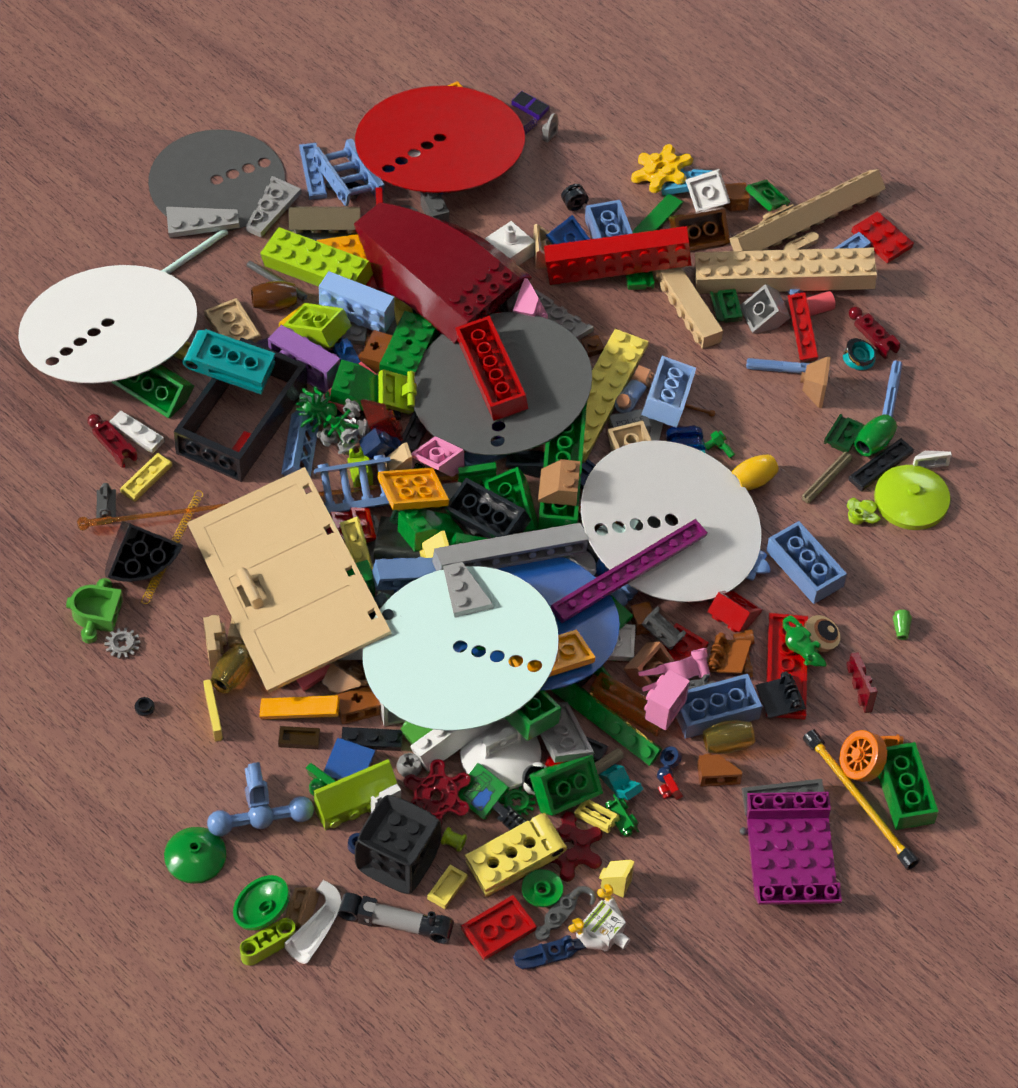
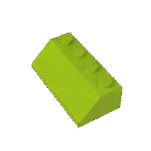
(352, 795)

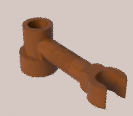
(746, 635)

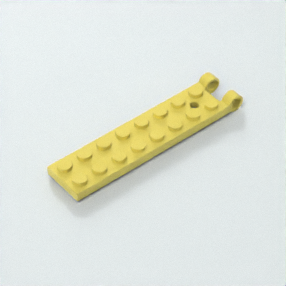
(608, 380)

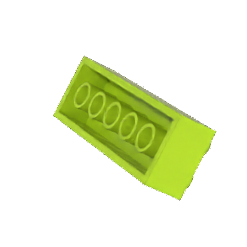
(312, 259)

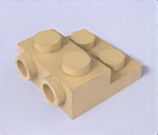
(214, 638)

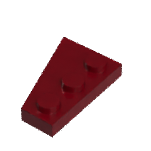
(861, 682)

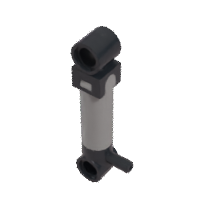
(369, 911)

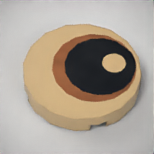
(823, 631)

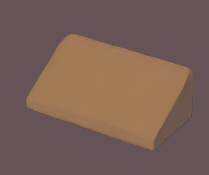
(302, 905)

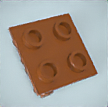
(728, 655)

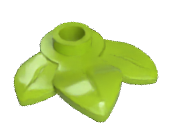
(862, 511)

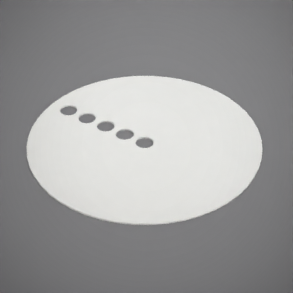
(151, 323)
(681, 481)

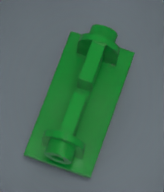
(627, 822)

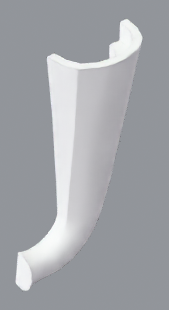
(311, 934)

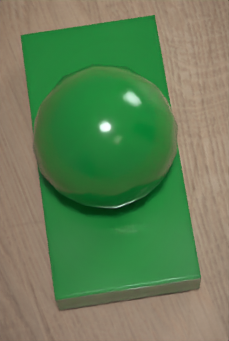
(319, 777)

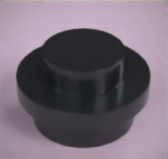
(144, 706)

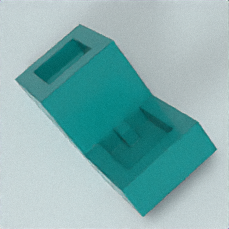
(620, 783)

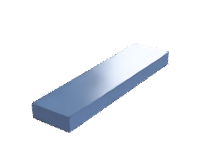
(313, 175)

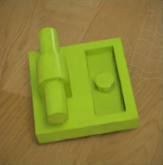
(397, 391)

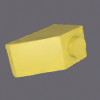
(436, 541)
(618, 875)

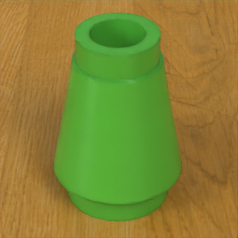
(902, 623)

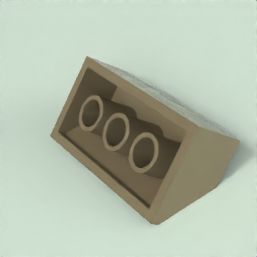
(323, 218)

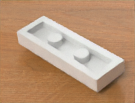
(137, 432)

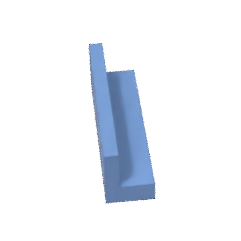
(295, 442)

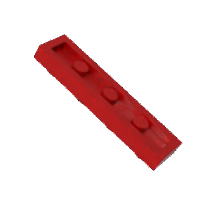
(802, 327)

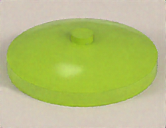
(912, 497)

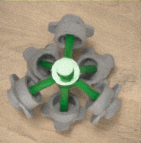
(346, 428)

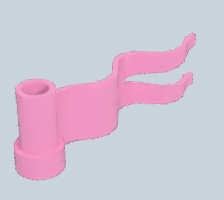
(687, 668)

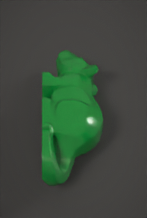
(798, 641)

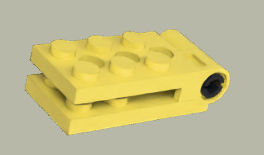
(537, 832)

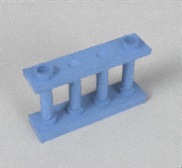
(338, 183)
(348, 502)

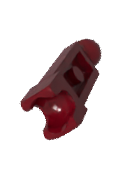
(874, 332)
(111, 440)

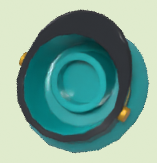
(859, 354)

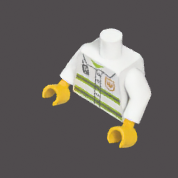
(603, 925)

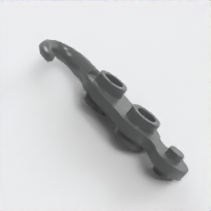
(561, 911)

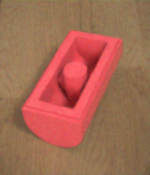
(821, 303)

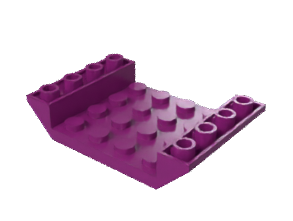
(791, 848)

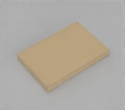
(232, 321)

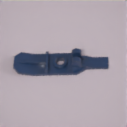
(542, 954)

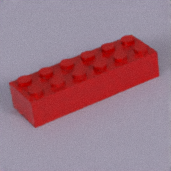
(491, 368)

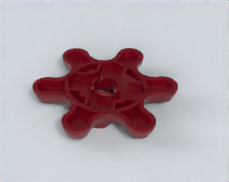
(439, 782)
(581, 851)

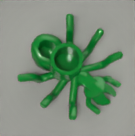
(316, 409)

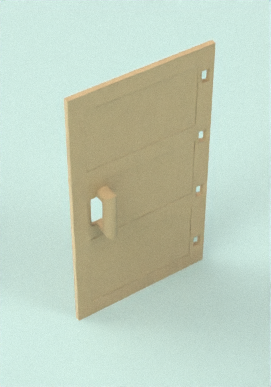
(312, 603)

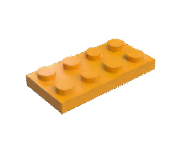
(571, 654)

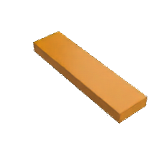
(299, 707)

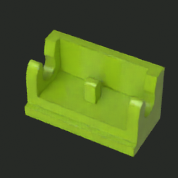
(358, 457)

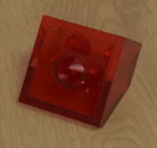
(381, 418)

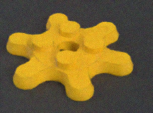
(669, 172)

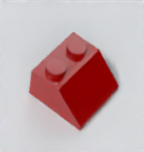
(734, 610)

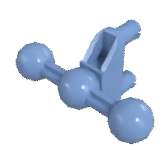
(260, 813)

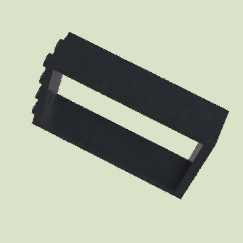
(222, 458)

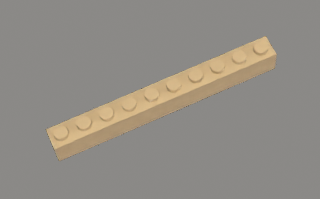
(809, 213)

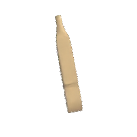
(802, 242)

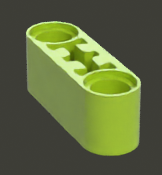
(266, 941)

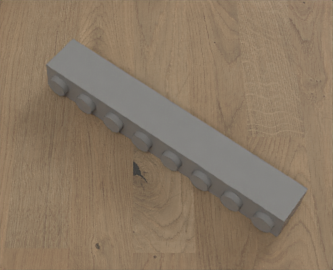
(515, 548)

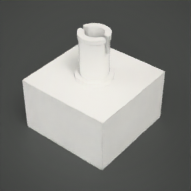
(513, 243)

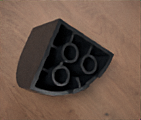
(139, 554)

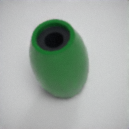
(875, 435)

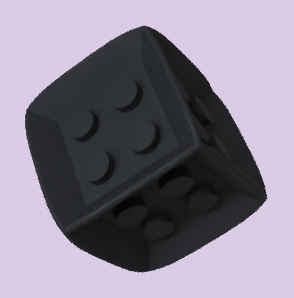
(398, 844)

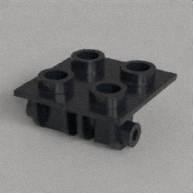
(780, 696)

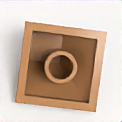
(815, 380)
(345, 676)

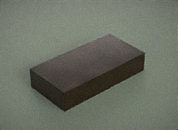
(299, 737)

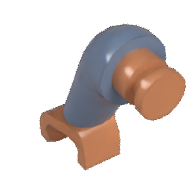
(632, 392)

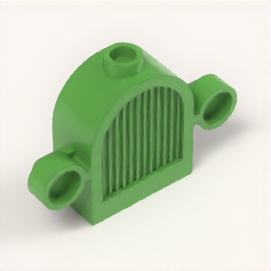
(95, 608)

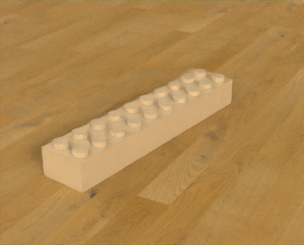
(786, 270)

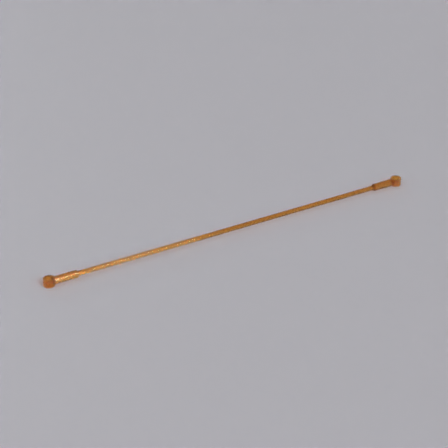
(108, 520)

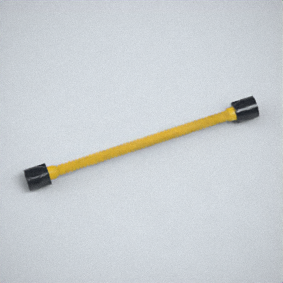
(905, 855)

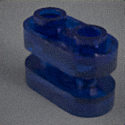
(687, 435)

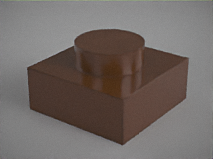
(592, 345)

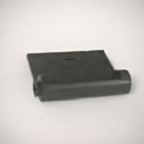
(390, 543)

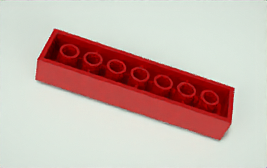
(617, 255)

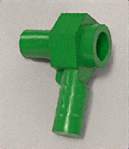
(718, 439)

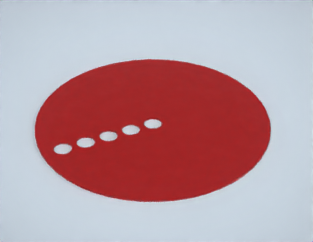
(479, 145)

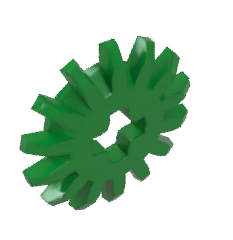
(518, 794)

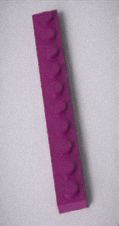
(628, 570)

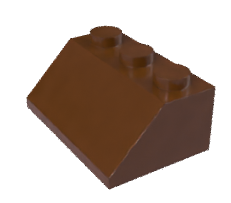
(704, 227)

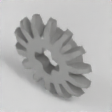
(121, 636)

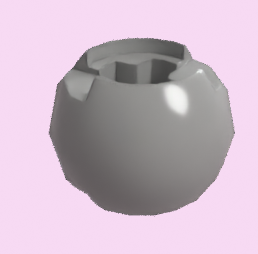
(412, 760)

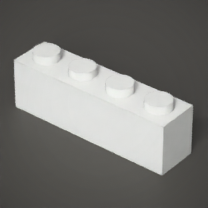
(442, 743)

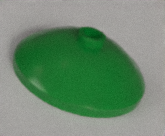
(197, 864)
(261, 902)

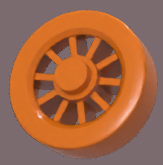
(863, 756)

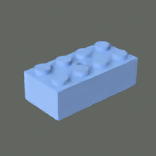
(361, 303)
(669, 391)

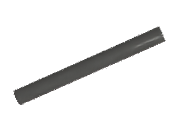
(272, 277)

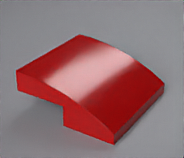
(365, 519)

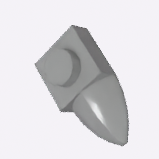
(550, 128)

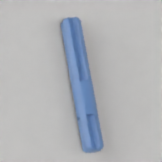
(773, 365)
(892, 388)

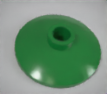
(542, 880)

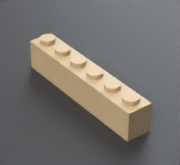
(689, 306)

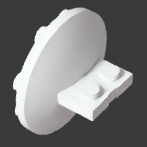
(502, 752)

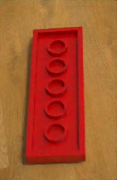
(783, 659)

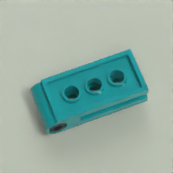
(230, 360)

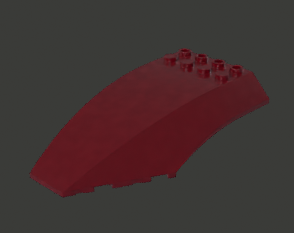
(436, 266)

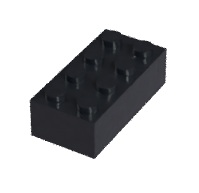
(486, 511)

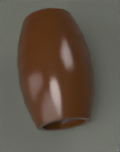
(274, 295)

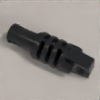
(509, 816)

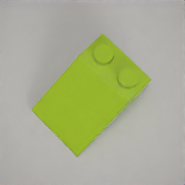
(320, 323)

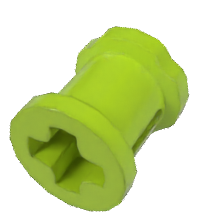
(453, 839)

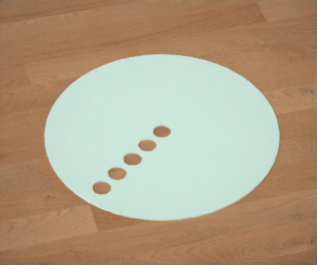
(455, 689)

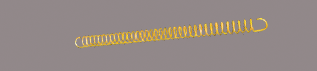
(175, 541)

